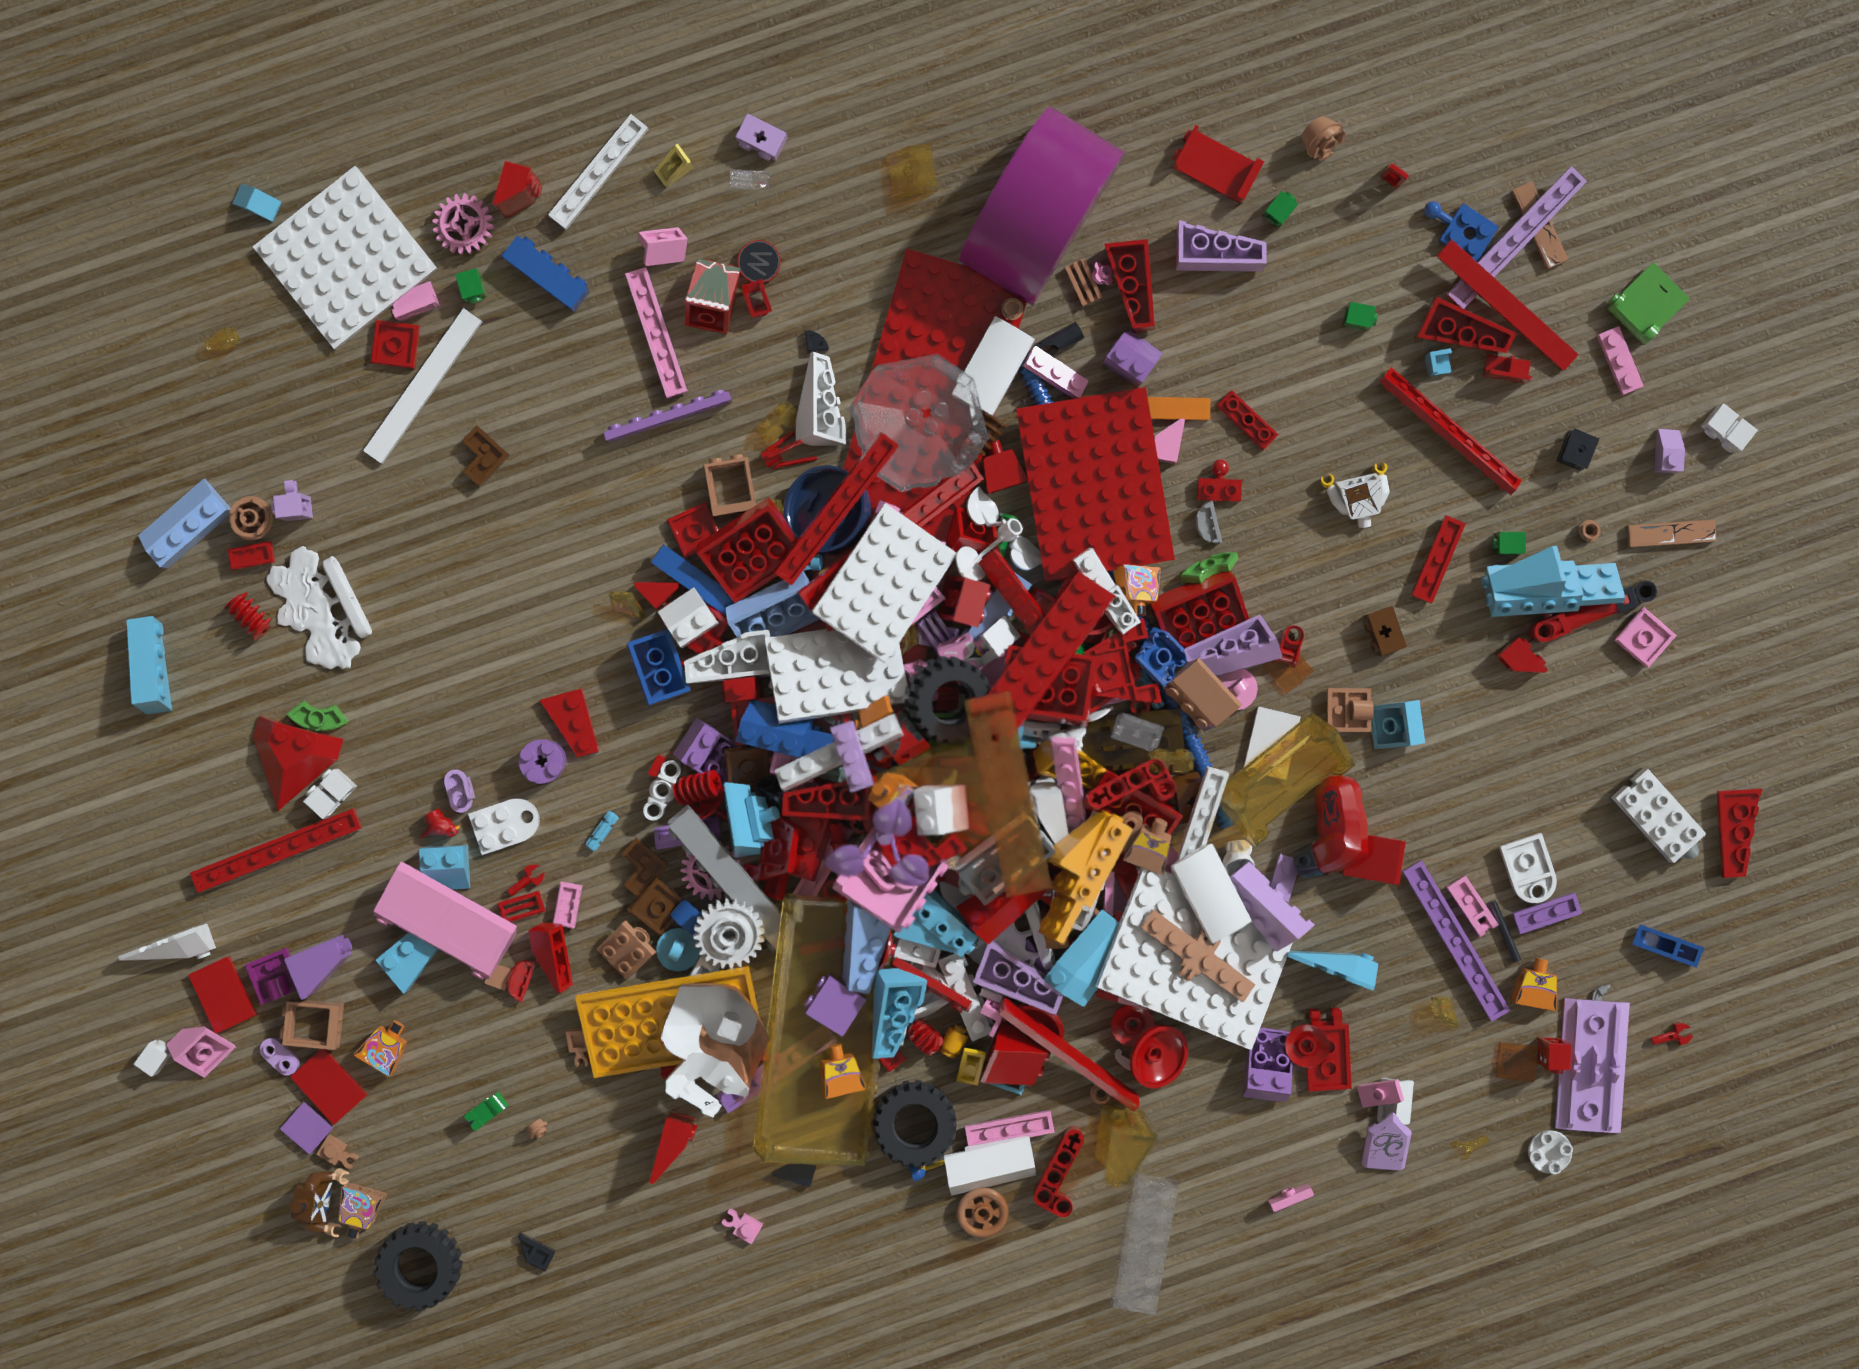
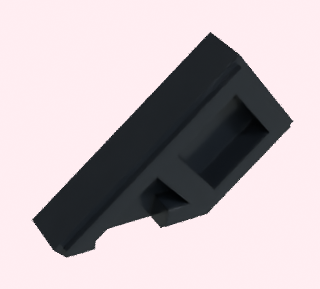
(796, 1173)
(536, 1252)

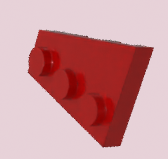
(573, 720)

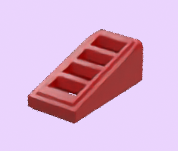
(1394, 175)

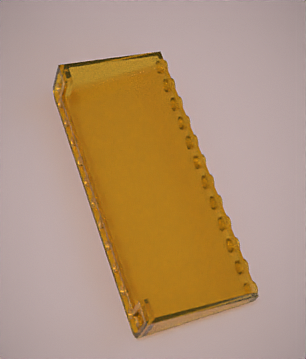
(792, 1114)

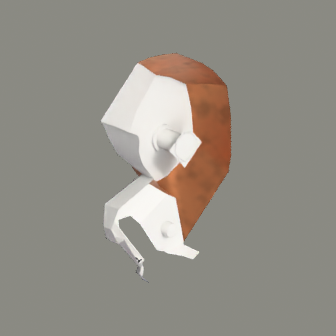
(718, 1039)

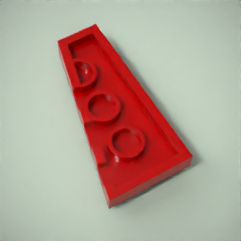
(1736, 828)

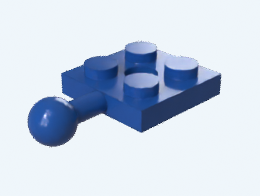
(1464, 218)

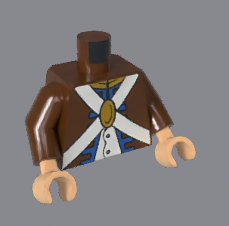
(313, 1200)

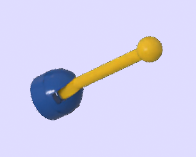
(919, 1173)

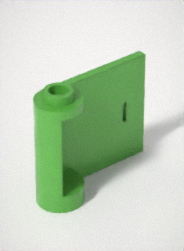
(1647, 303)

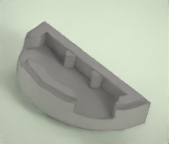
(1207, 523)

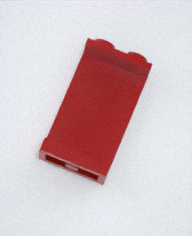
(1216, 165)

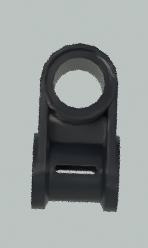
(771, 790)

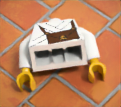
(1360, 495)

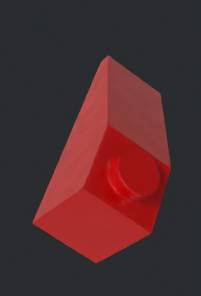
(551, 952)

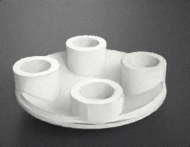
(1550, 1152)

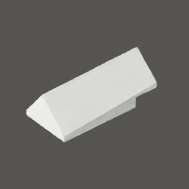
(990, 1164)

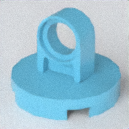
(677, 949)

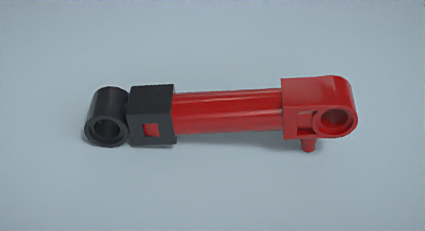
(1565, 622)

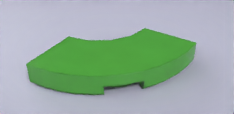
(1217, 563)
(317, 719)

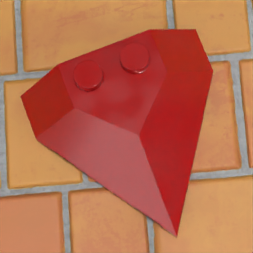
(292, 757)

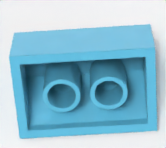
(739, 820)

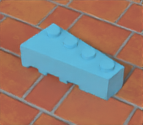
(148, 666)
(406, 960)

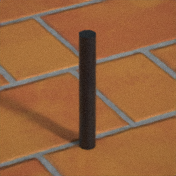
(1504, 931)

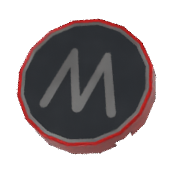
(759, 261)

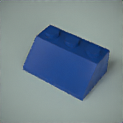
(657, 667)
(761, 729)

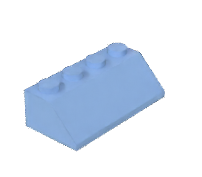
(184, 524)
(772, 609)

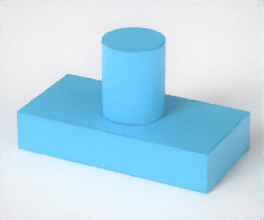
(761, 817)

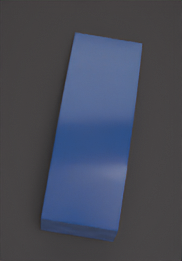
(1668, 946)

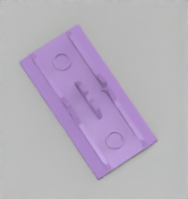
(1594, 1087)

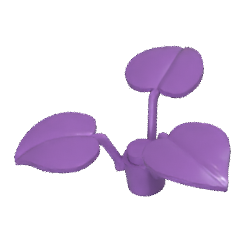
(888, 821)

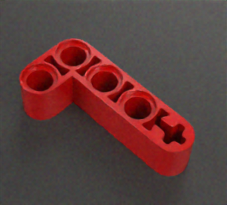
(1126, 787)
(1062, 1168)

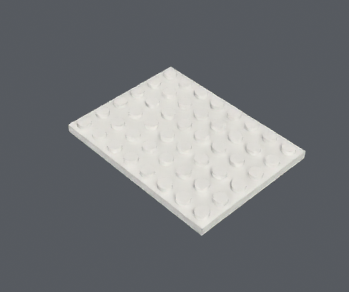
(1147, 970)

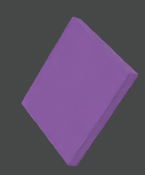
(306, 1128)

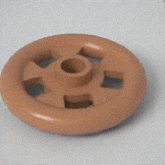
(988, 1229)

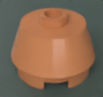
(1322, 137)
(250, 518)

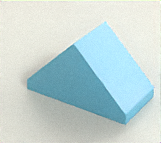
(257, 202)

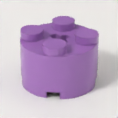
(537, 772)

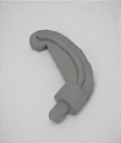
(1597, 994)

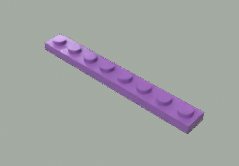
(1456, 940)

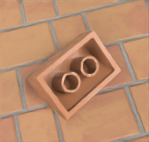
(1201, 694)

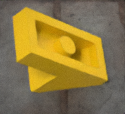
(970, 1066)

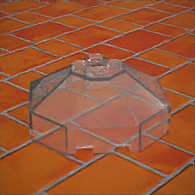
(928, 446)

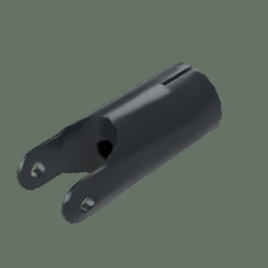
(1062, 339)

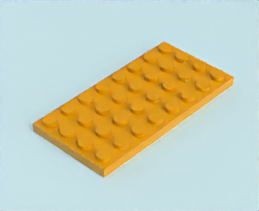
(628, 1022)

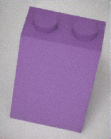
(1132, 358)
(317, 964)

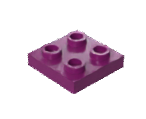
(271, 976)

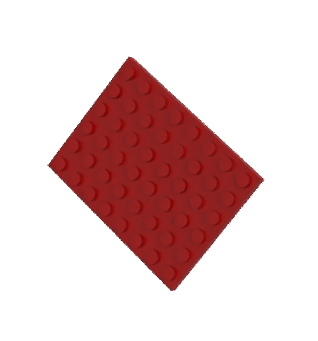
(1095, 482)

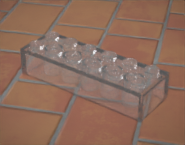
(1144, 1244)

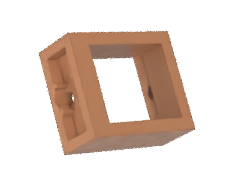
(731, 509)
(334, 1026)

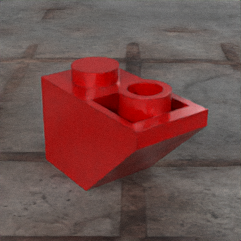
(1519, 658)

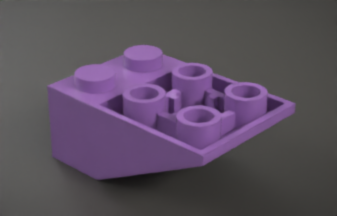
(704, 749)
(1268, 1067)

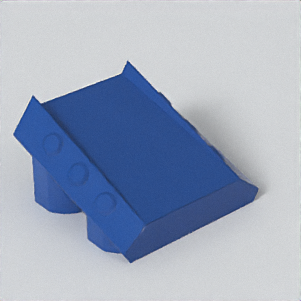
(1160, 656)

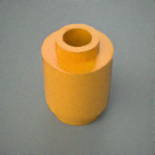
(954, 1041)

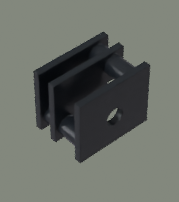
(1577, 449)

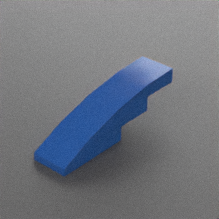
(692, 577)

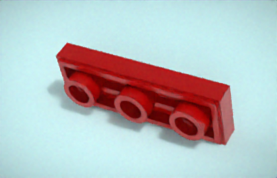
(1237, 410)

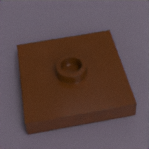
(746, 765)
(655, 905)

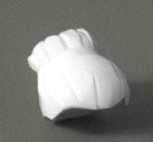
(1237, 855)

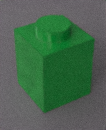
(1280, 208)
(471, 286)
(1360, 316)
(1509, 543)

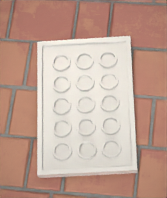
(884, 583)
(829, 675)

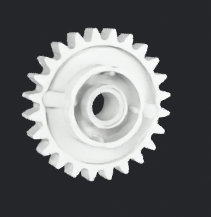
(729, 917)

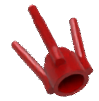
(773, 455)

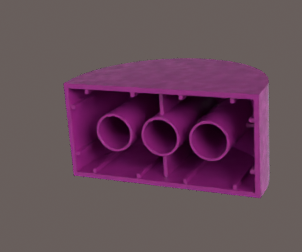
(1040, 204)

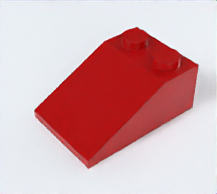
(675, 1136)

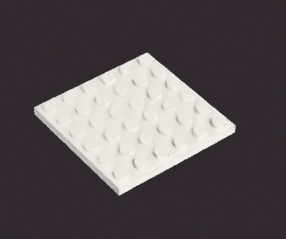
(345, 257)

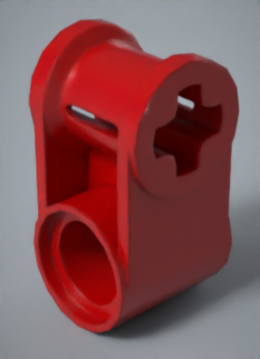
(1290, 647)

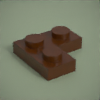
(489, 456)
(648, 865)

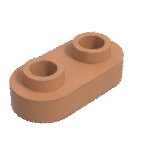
(1136, 817)

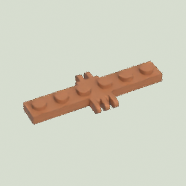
(1197, 955)

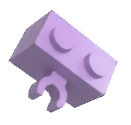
(292, 505)

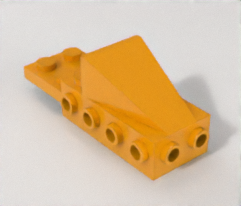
(1078, 857)

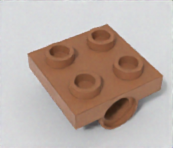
(1349, 709)
(627, 949)

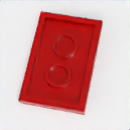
(222, 994)
(328, 1085)

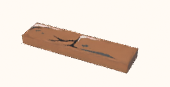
(1547, 238)
(1671, 533)

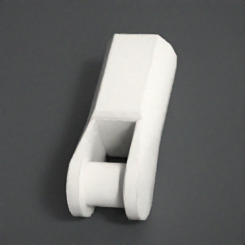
(1035, 729)

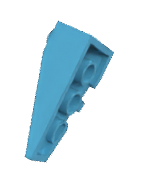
(1081, 964)
(894, 1005)

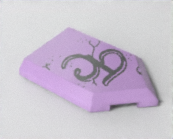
(1386, 1144)

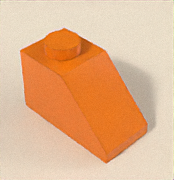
(876, 711)

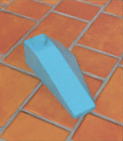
(1350, 966)

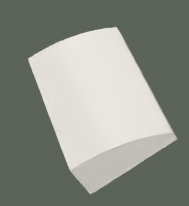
(997, 362)
(1211, 893)

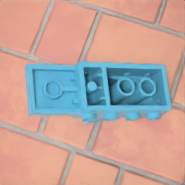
(1549, 585)
(940, 927)

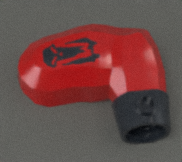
(1340, 827)

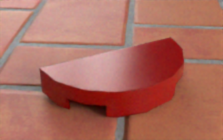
(519, 979)

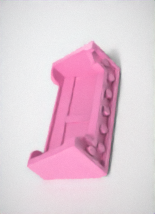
(445, 920)

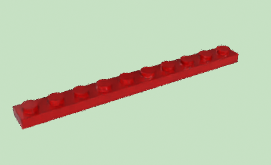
(919, 513)

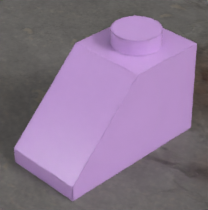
(1669, 452)

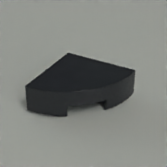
(815, 342)

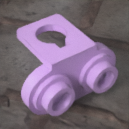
(459, 790)

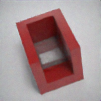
(757, 298)

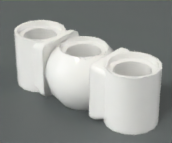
(655, 798)

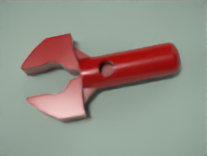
(526, 880)
(1673, 1035)

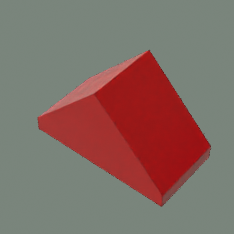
(657, 593)

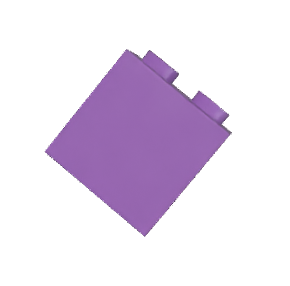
(834, 1004)

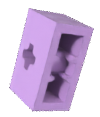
(754, 127)

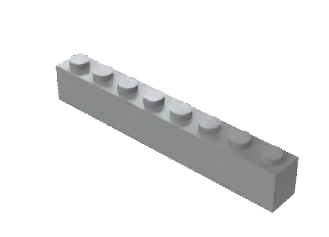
(725, 870)

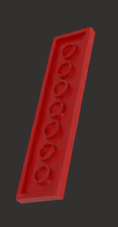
(1053, 644)

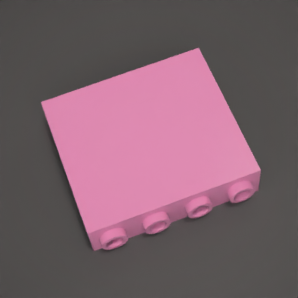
(891, 906)

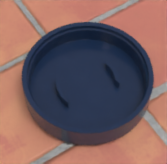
(810, 494)

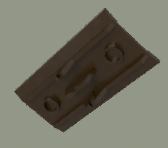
(1123, 757)

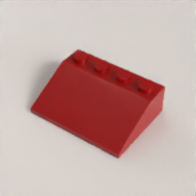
(748, 549)
(1200, 610)
(1070, 694)
(1138, 801)

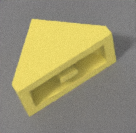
(673, 166)

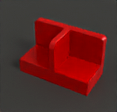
(1507, 369)

